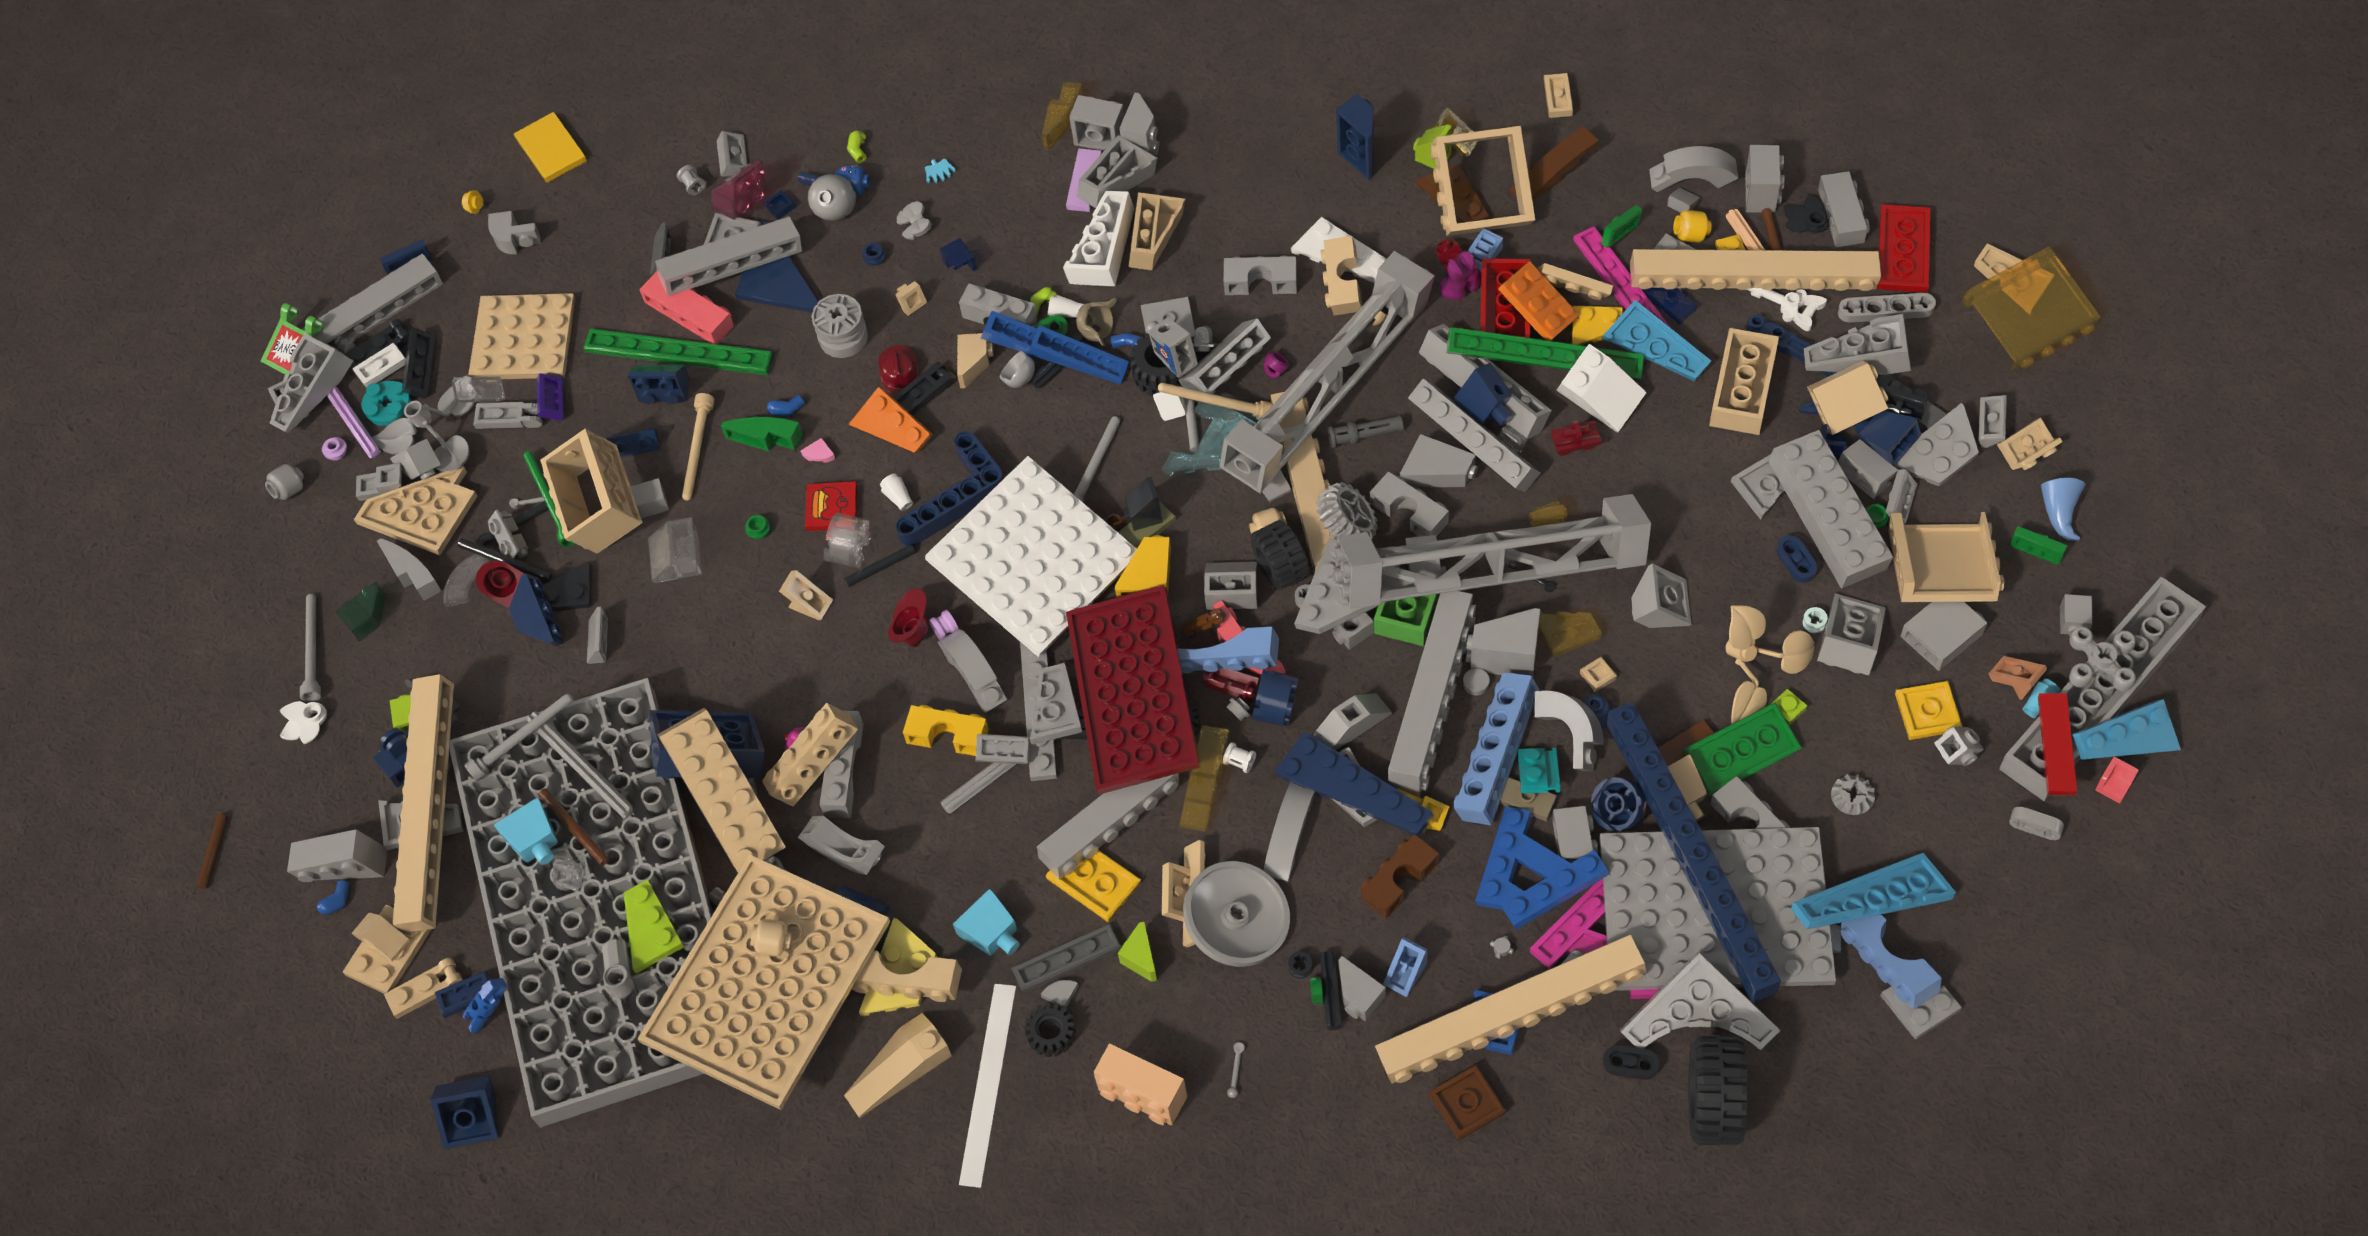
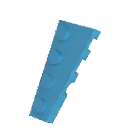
(1647, 335)
(2134, 732)

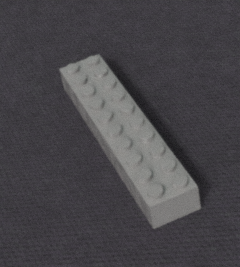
(2159, 626)

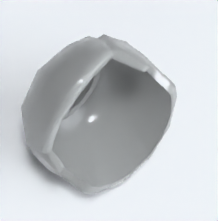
(1018, 370)

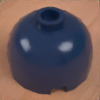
(1618, 804)

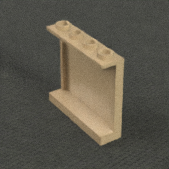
(1945, 561)

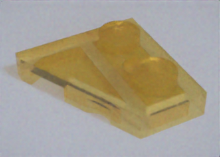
(1568, 631)

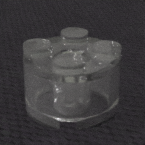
(846, 539)

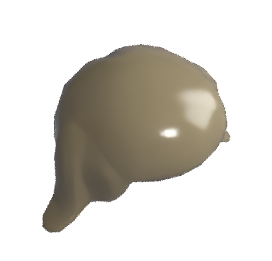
(1095, 314)

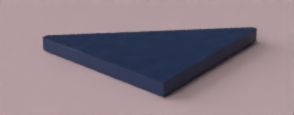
(776, 285)

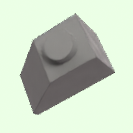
(417, 460)
(1359, 990)

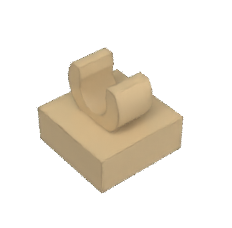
(910, 297)

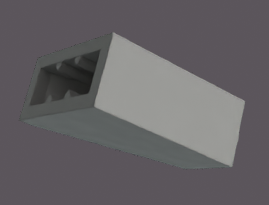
(1438, 465)

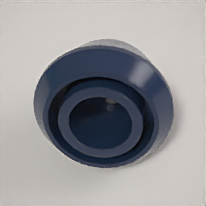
(1599, 707)

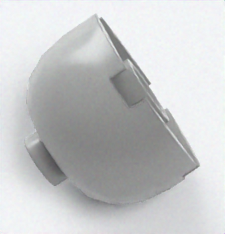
(831, 197)

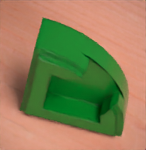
(1316, 990)

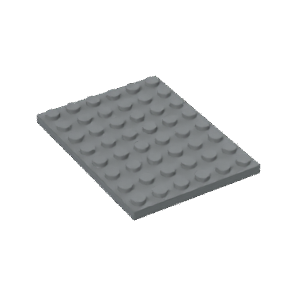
(1660, 911)

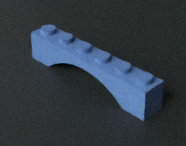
(1249, 649)

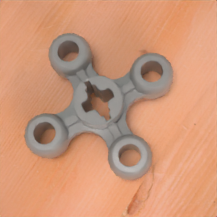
(2102, 659)

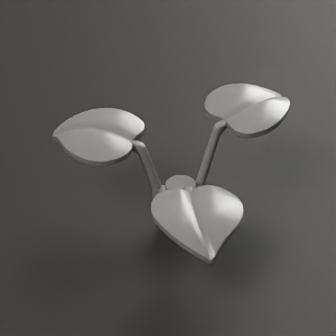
(400, 433)

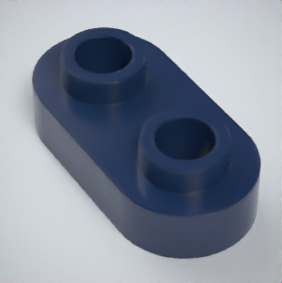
(1798, 560)

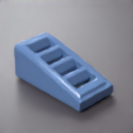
(1488, 242)

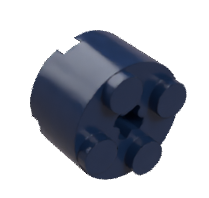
(1275, 698)

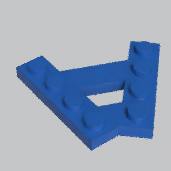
(1560, 877)

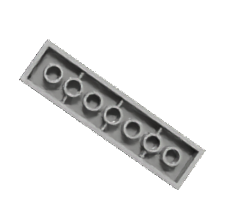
(1431, 693)

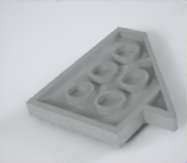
(1323, 604)

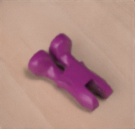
(1461, 274)

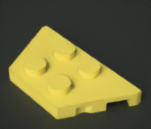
(902, 955)

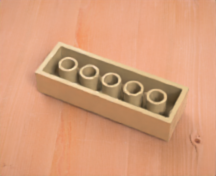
(721, 789)

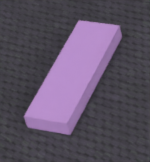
(1084, 160)

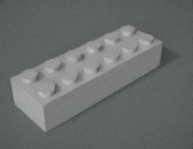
(1830, 509)

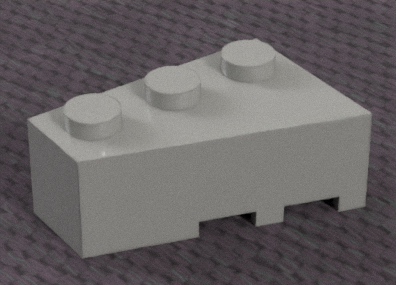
(337, 857)

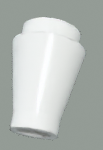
(1063, 307)
(896, 491)

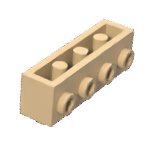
(809, 754)

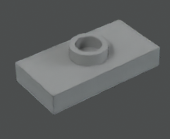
(1901, 494)
(1002, 749)

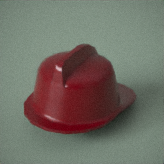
(897, 368)
(498, 581)
(909, 619)

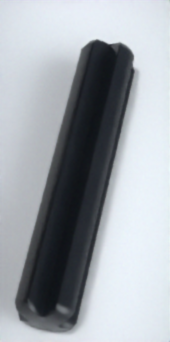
(1045, 373)
(1330, 990)

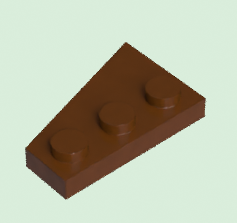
(1466, 202)

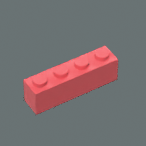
(689, 310)

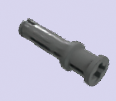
(1350, 432)

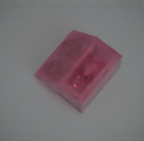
(739, 191)

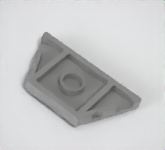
(1941, 449)

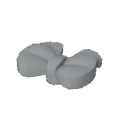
(913, 214)

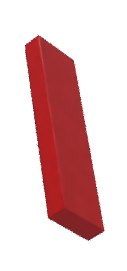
(2057, 744)

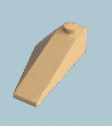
(904, 1058)

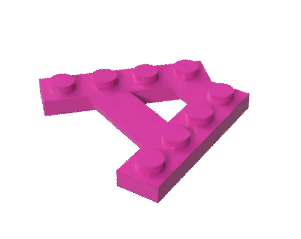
(1575, 933)

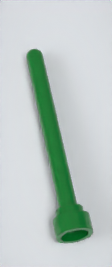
(544, 489)

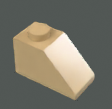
(972, 357)

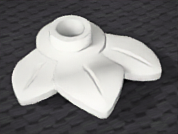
(300, 721)

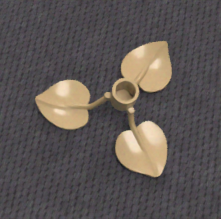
(1744, 628)

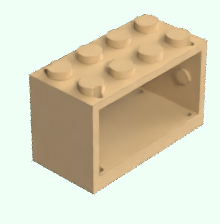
(619, 508)

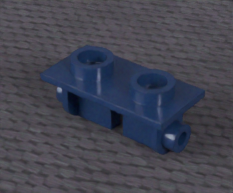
(636, 442)

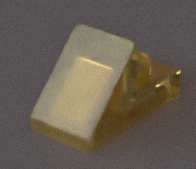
(1458, 127)

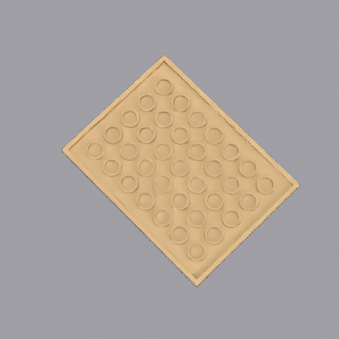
(757, 1014)

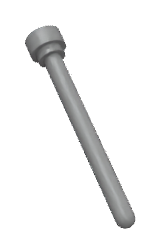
(1097, 458)
(310, 689)
(479, 766)

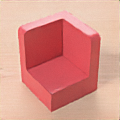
(2116, 780)

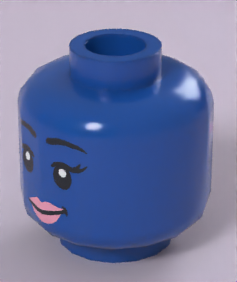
(857, 177)

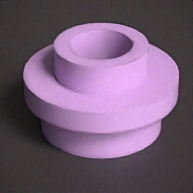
(336, 453)

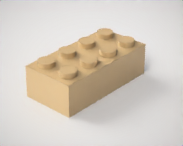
(1744, 381)

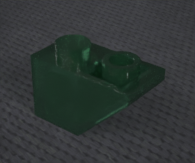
(363, 612)

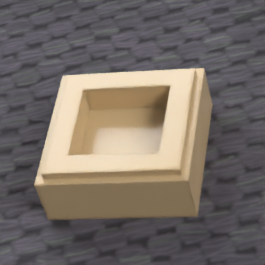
(1598, 674)

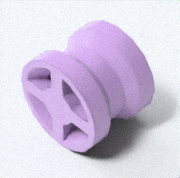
(943, 624)

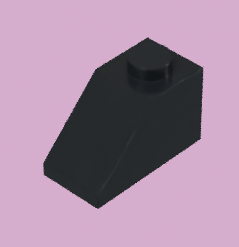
(1143, 506)

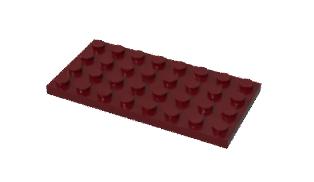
(1132, 690)

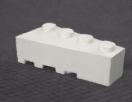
(1101, 249)

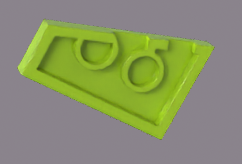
(649, 927)

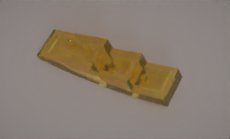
(1204, 780)

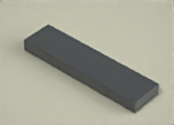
(1066, 958)

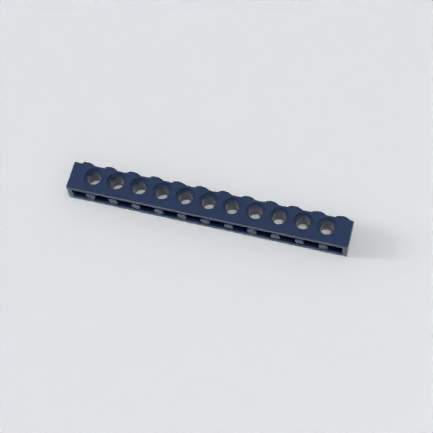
(1693, 853)

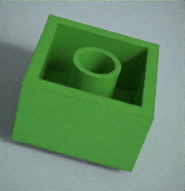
(1406, 618)

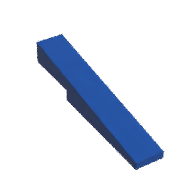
(1053, 347)

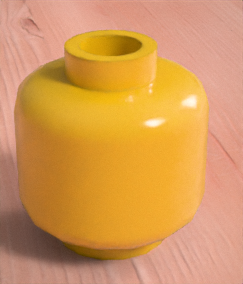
(1692, 226)

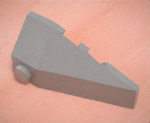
(1878, 344)
(312, 376)

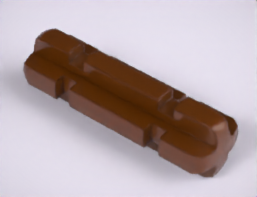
(1203, 622)

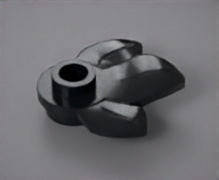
(1802, 217)

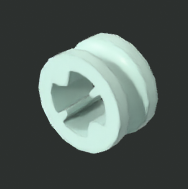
(1817, 612)

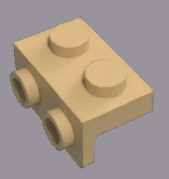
(2028, 444)

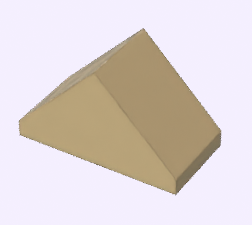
(381, 936)

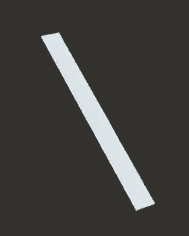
(987, 1086)

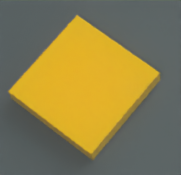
(1928, 709)

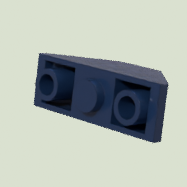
(533, 613)

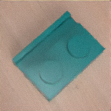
(1538, 770)

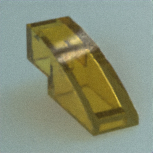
(1058, 114)

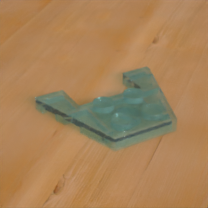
(1210, 448)

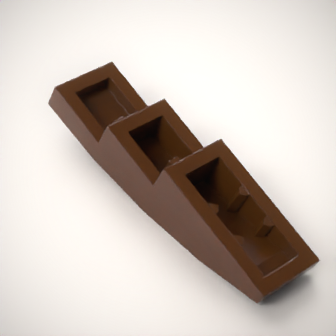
(1559, 161)

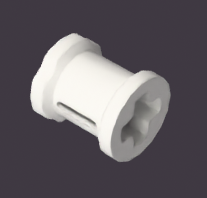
(1239, 757)

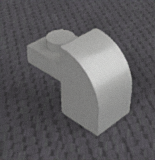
(509, 234)

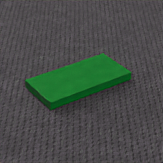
(1743, 748)

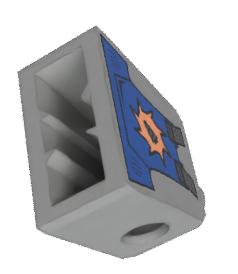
(1167, 339)

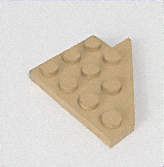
(420, 512)

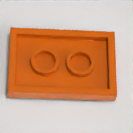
(1538, 301)

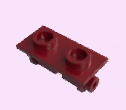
(1232, 683)

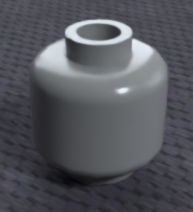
(284, 482)

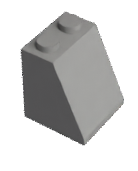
(1505, 644)

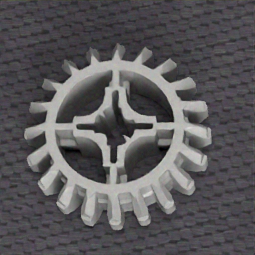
(1346, 511)

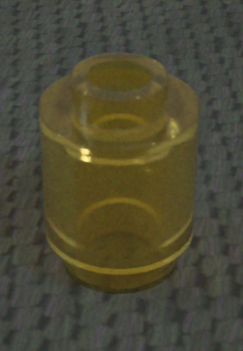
(1548, 514)

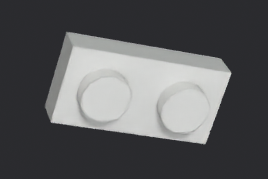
(380, 365)

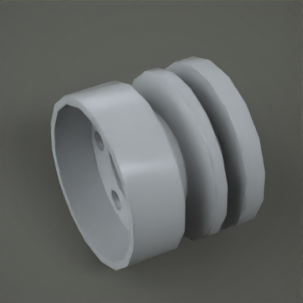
(840, 325)

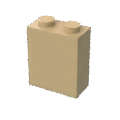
(1848, 397)

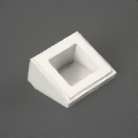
(1170, 405)

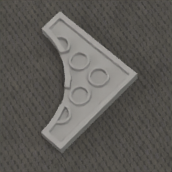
(1699, 998)

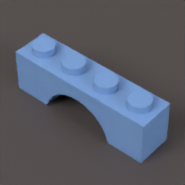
(1911, 979)

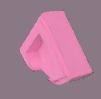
(818, 452)

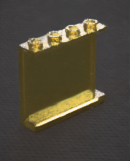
(2033, 307)

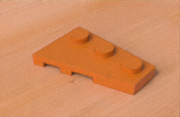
(891, 421)

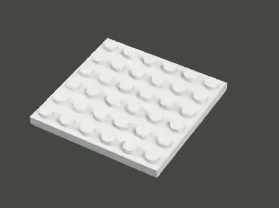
(1032, 555)

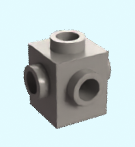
(1959, 746)

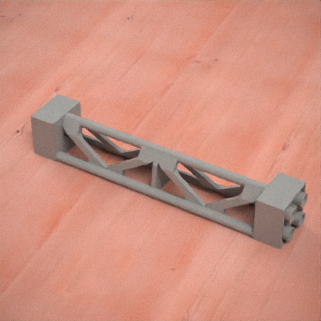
(1255, 451)
(1621, 530)

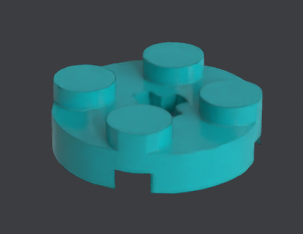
(377, 394)

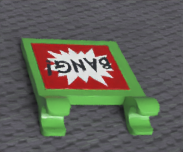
(287, 337)

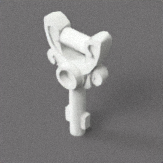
(1791, 303)

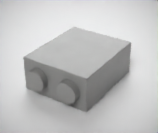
(1943, 631)

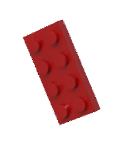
(1904, 248)

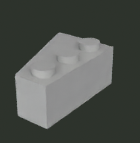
(1116, 169)

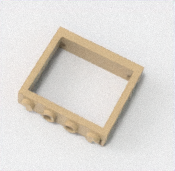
(1520, 173)

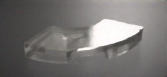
(462, 581)

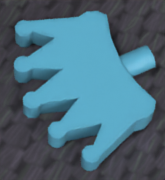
(938, 169)

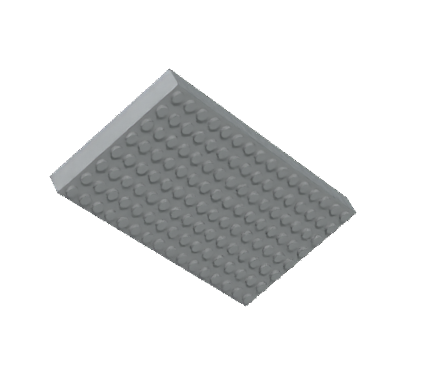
(568, 1029)

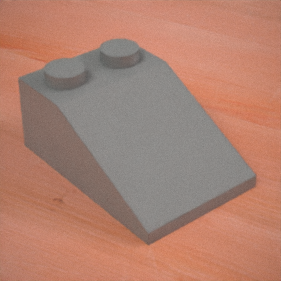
(1852, 634)

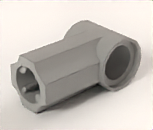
(616, 967)

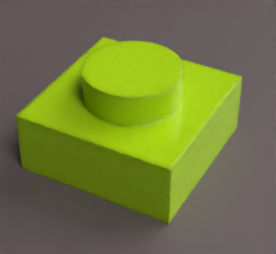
(1790, 706)

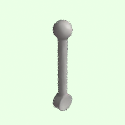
(515, 503)
(1238, 1049)

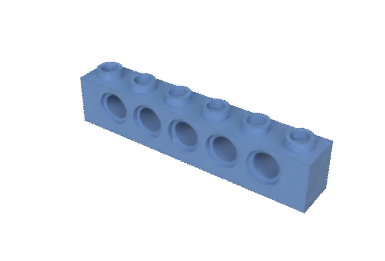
(1496, 748)

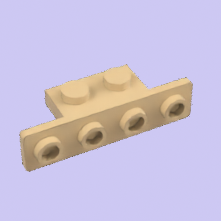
(1176, 882)

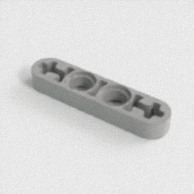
(1885, 303)

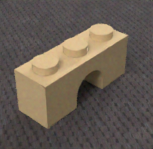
(1339, 256)

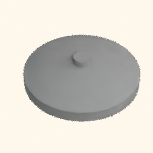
(1236, 913)

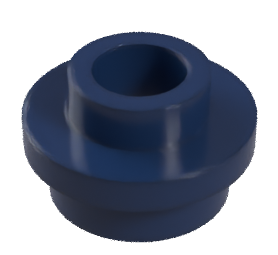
(869, 250)

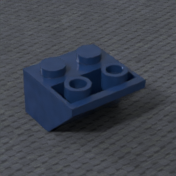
(660, 383)

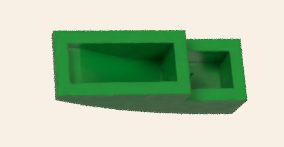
(763, 432)

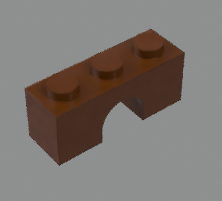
(1412, 858)

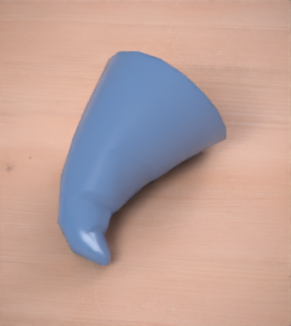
(2060, 499)

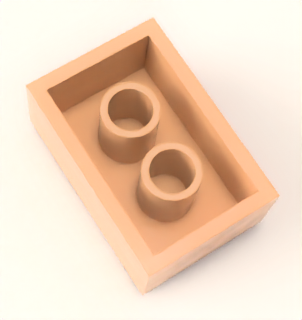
(1140, 1085)

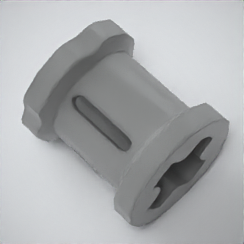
(691, 180)

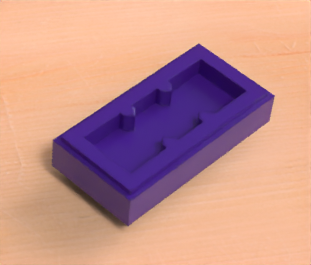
(550, 397)

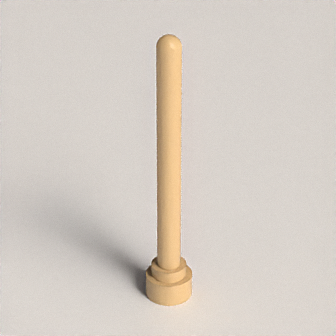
(703, 404)
(1257, 409)

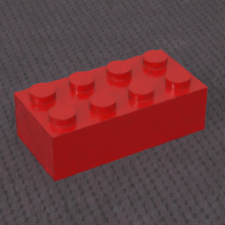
(1497, 312)

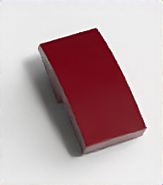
(1446, 251)

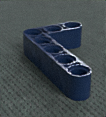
(956, 495)

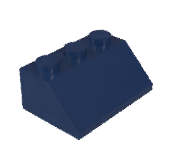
(1356, 134)

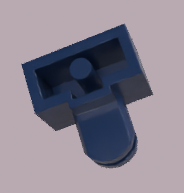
(393, 755)

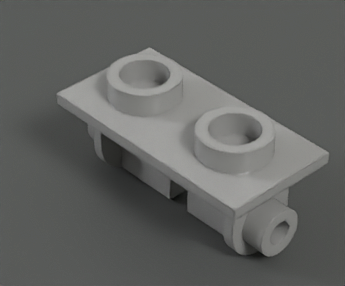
(1203, 339)
(502, 526)

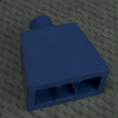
(1485, 396)
(1889, 434)

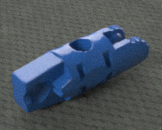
(484, 1003)

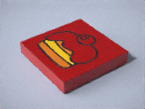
(825, 500)

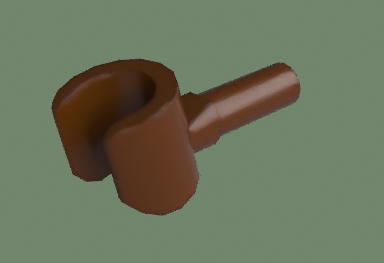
(1115, 521)

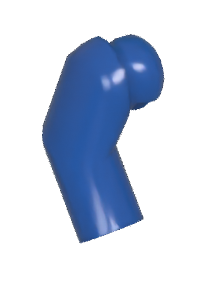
(1124, 339)
(784, 408)
(335, 901)

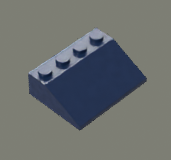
(737, 730)

